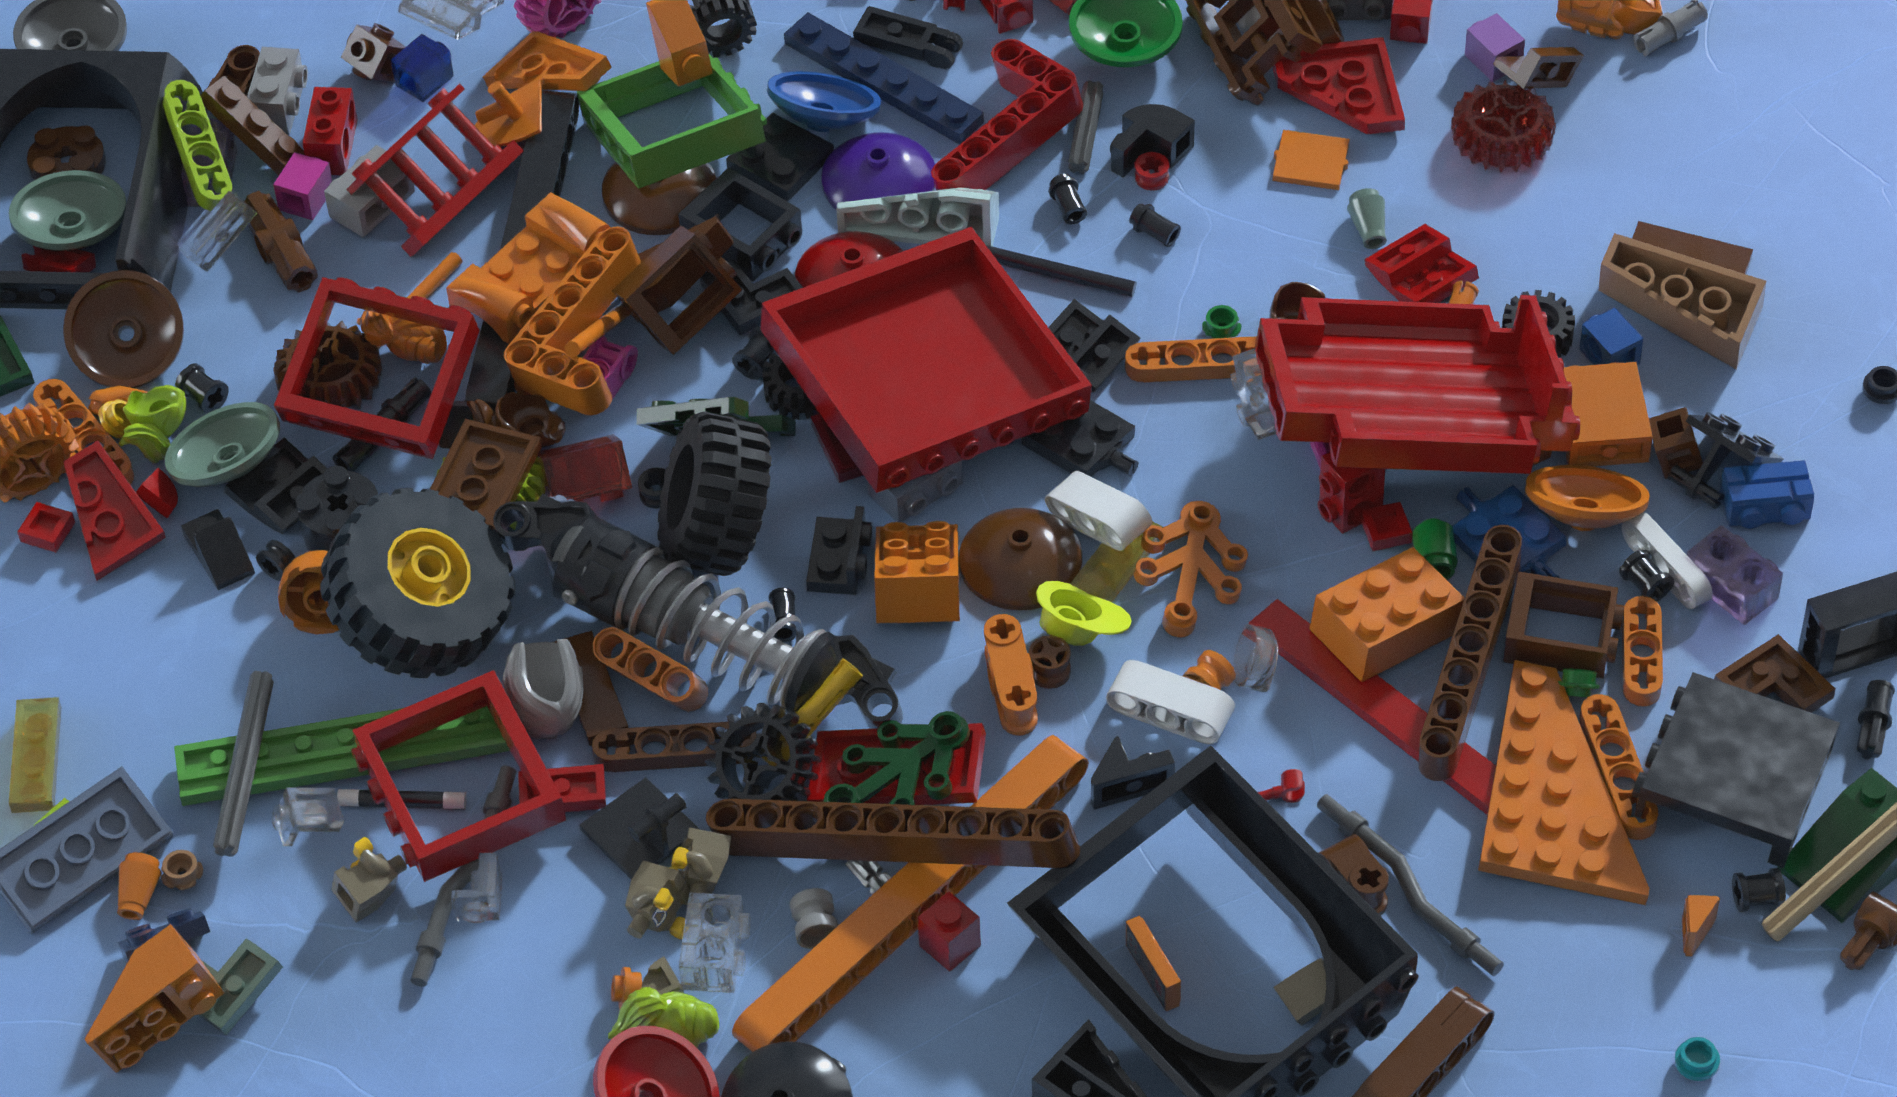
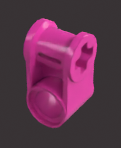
(614, 362)

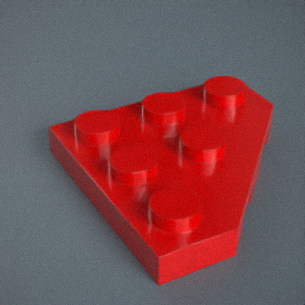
(1348, 83)

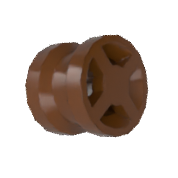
(1058, 654)

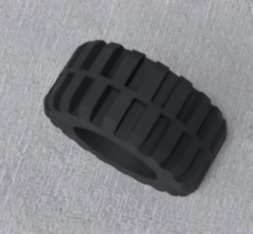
(714, 493)

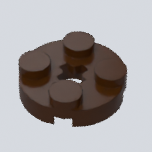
(53, 144)

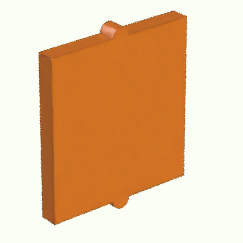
(1311, 159)

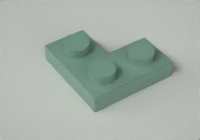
(243, 981)

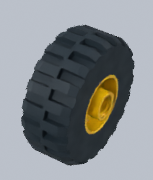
(417, 582)

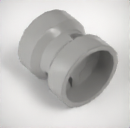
(813, 915)

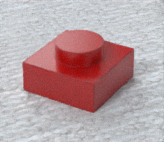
(1386, 526)
(46, 527)

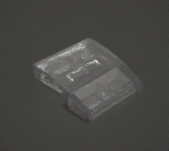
(450, 17)

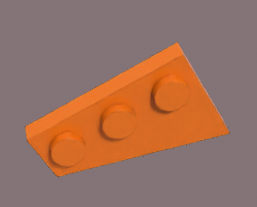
(553, 61)

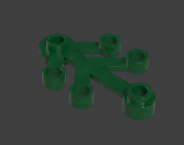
(940, 737)

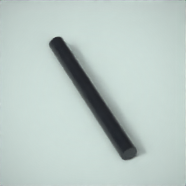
(1064, 271)

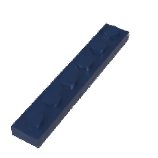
(884, 76)

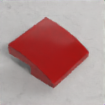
(1421, 267)

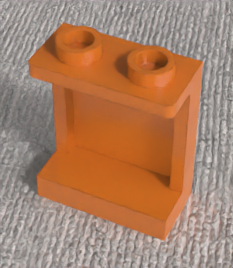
(1611, 415)

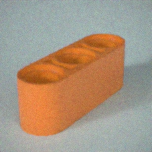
(666, 677)

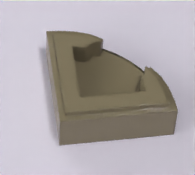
(662, 978)

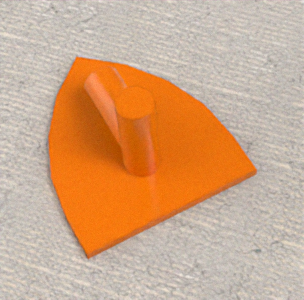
(512, 115)

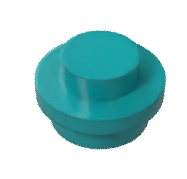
(1697, 1059)

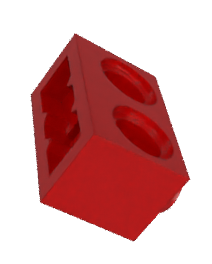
(331, 127)
(1347, 492)

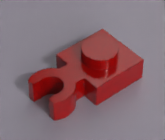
(58, 261)

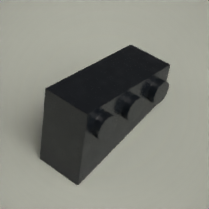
(1084, 1070)

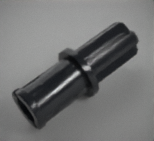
(1875, 718)

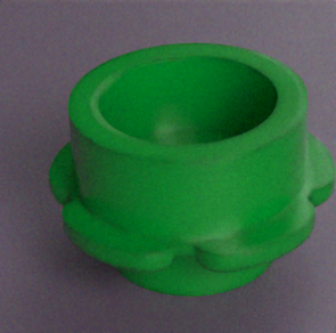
(1221, 322)
(1579, 682)

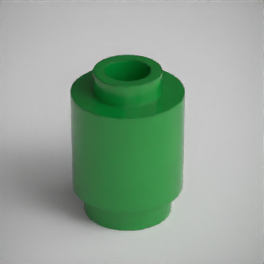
(1436, 543)

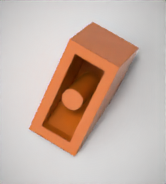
(678, 41)

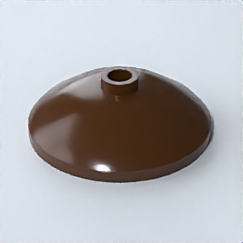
(654, 206)
(107, 308)
(1010, 571)

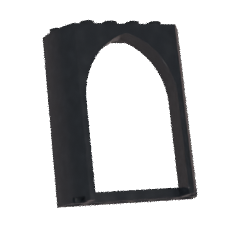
(157, 194)
(1362, 955)

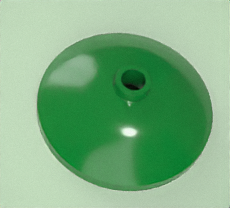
(1125, 30)

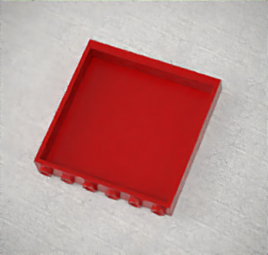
(925, 359)

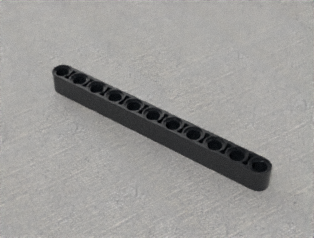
(539, 173)

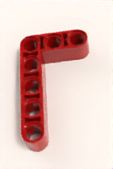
(1044, 105)

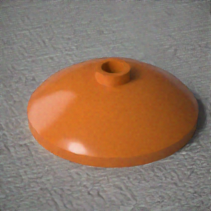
(1586, 495)

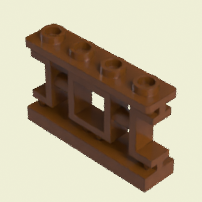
(1229, 46)

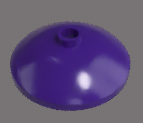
(876, 168)

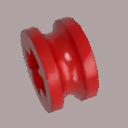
(1149, 180)

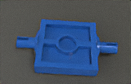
(1514, 509)

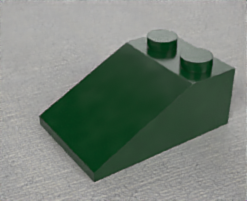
(1834, 830)

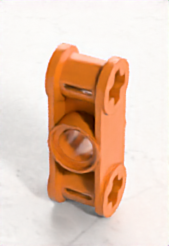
(1010, 674)

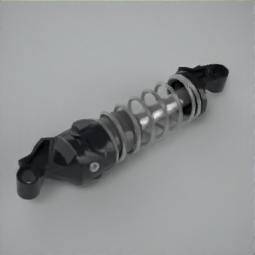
(635, 588)

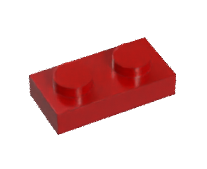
(579, 787)

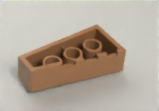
(1684, 295)

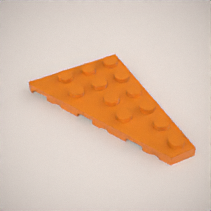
(1549, 802)

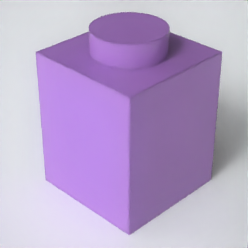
(1489, 40)

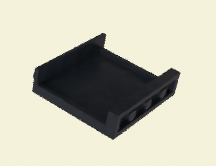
(1738, 762)

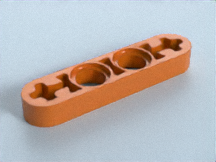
(1199, 350)
(90, 429)
(1618, 766)

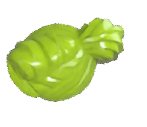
(153, 420)
(671, 1010)

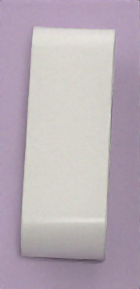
(1098, 510)
(1170, 702)

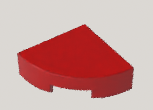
(159, 493)

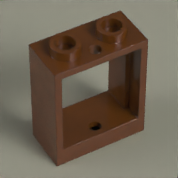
(700, 311)
(1563, 597)

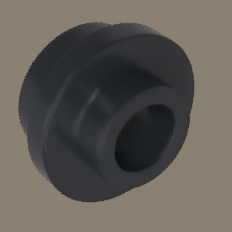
(1881, 385)

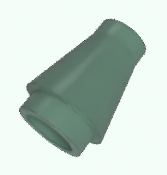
(1368, 215)

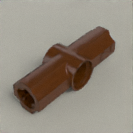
(280, 243)

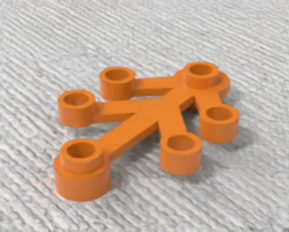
(1191, 559)

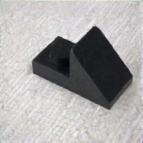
(218, 548)
(1126, 779)

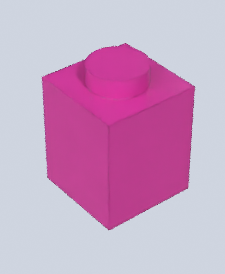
(302, 186)

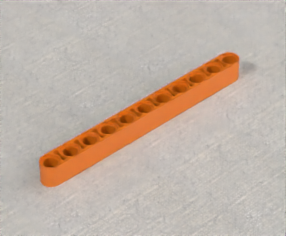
(892, 911)

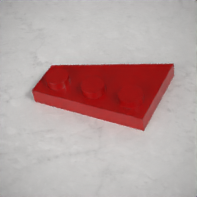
(109, 511)

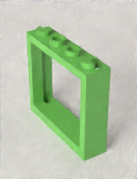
(684, 151)

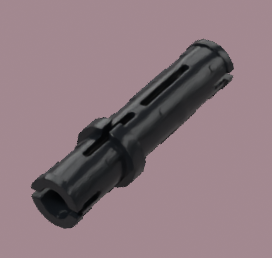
(398, 409)

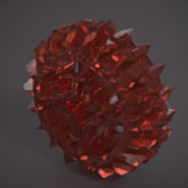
(1503, 126)

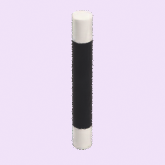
(411, 799)

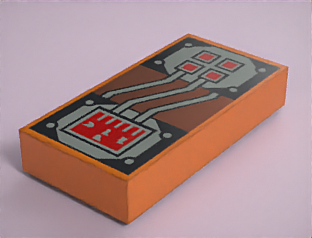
(1153, 963)

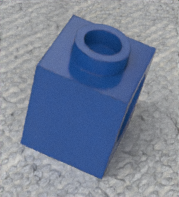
(1610, 339)

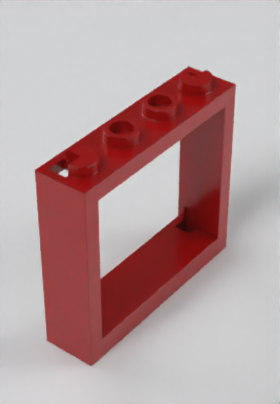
(363, 426)
(483, 836)

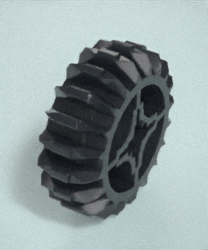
(766, 745)

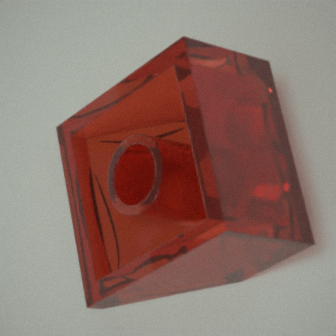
(586, 469)

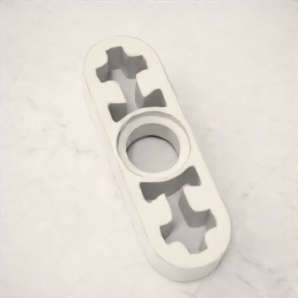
(1690, 583)

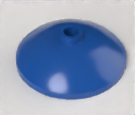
(823, 99)

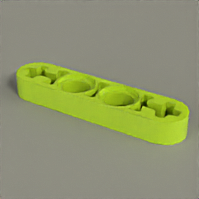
(201, 144)

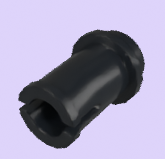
(1064, 190)
(1147, 220)
(783, 605)

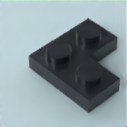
(745, 308)

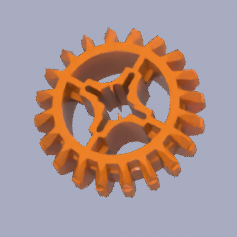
(33, 449)

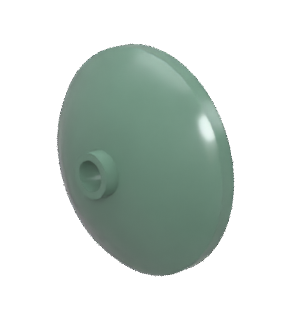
(67, 210)
(223, 445)

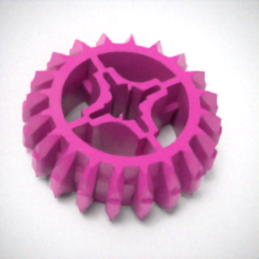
(553, 16)

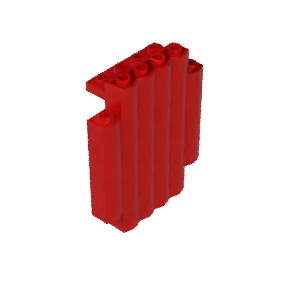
(1418, 384)

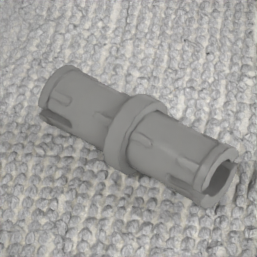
(1670, 27)

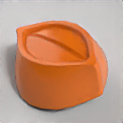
(1636, 14)

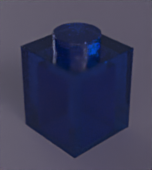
(422, 67)

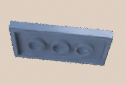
(78, 848)

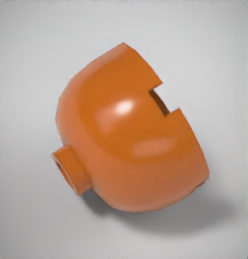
(301, 594)

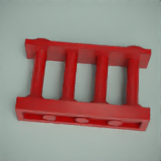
(444, 204)

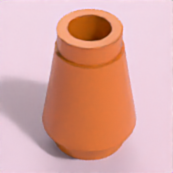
(136, 884)

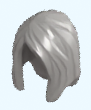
(544, 686)

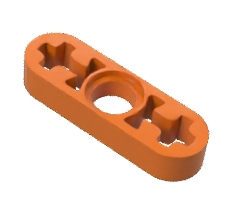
(1634, 664)

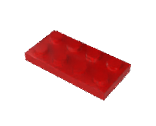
(831, 770)

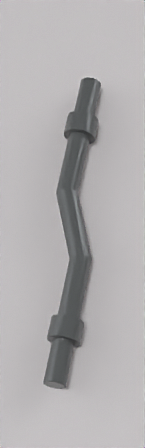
(432, 940)
(1462, 940)

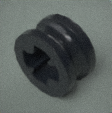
(648, 478)
(274, 559)

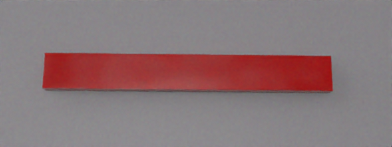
(1371, 700)

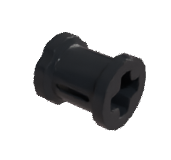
(753, 356)
(197, 385)
(1646, 575)
(1758, 889)

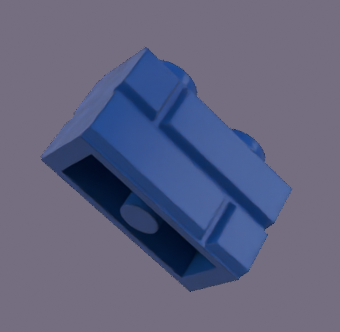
(1767, 494)

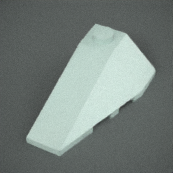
(923, 215)

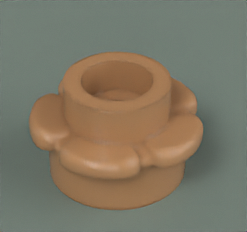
(177, 862)

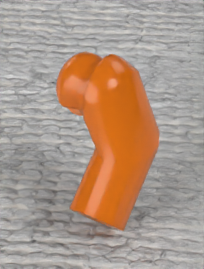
(101, 396)

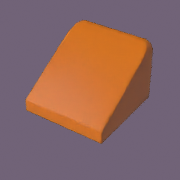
(1697, 920)

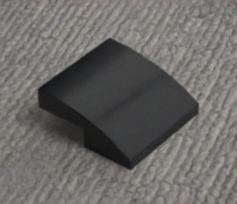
(1091, 342)
(274, 484)

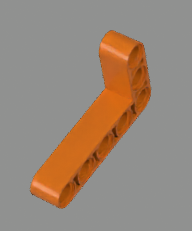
(538, 352)

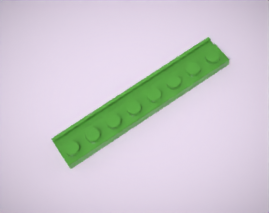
(323, 754)

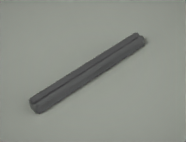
(243, 764)

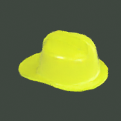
(1078, 615)

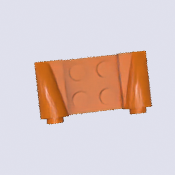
(527, 267)

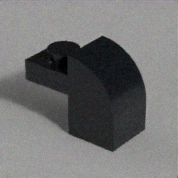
(1151, 130)

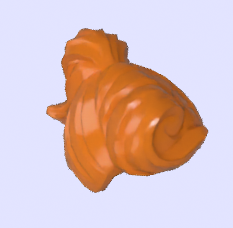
(404, 338)

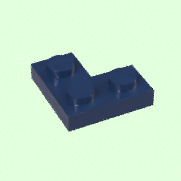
(184, 921)

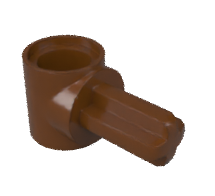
(1874, 929)

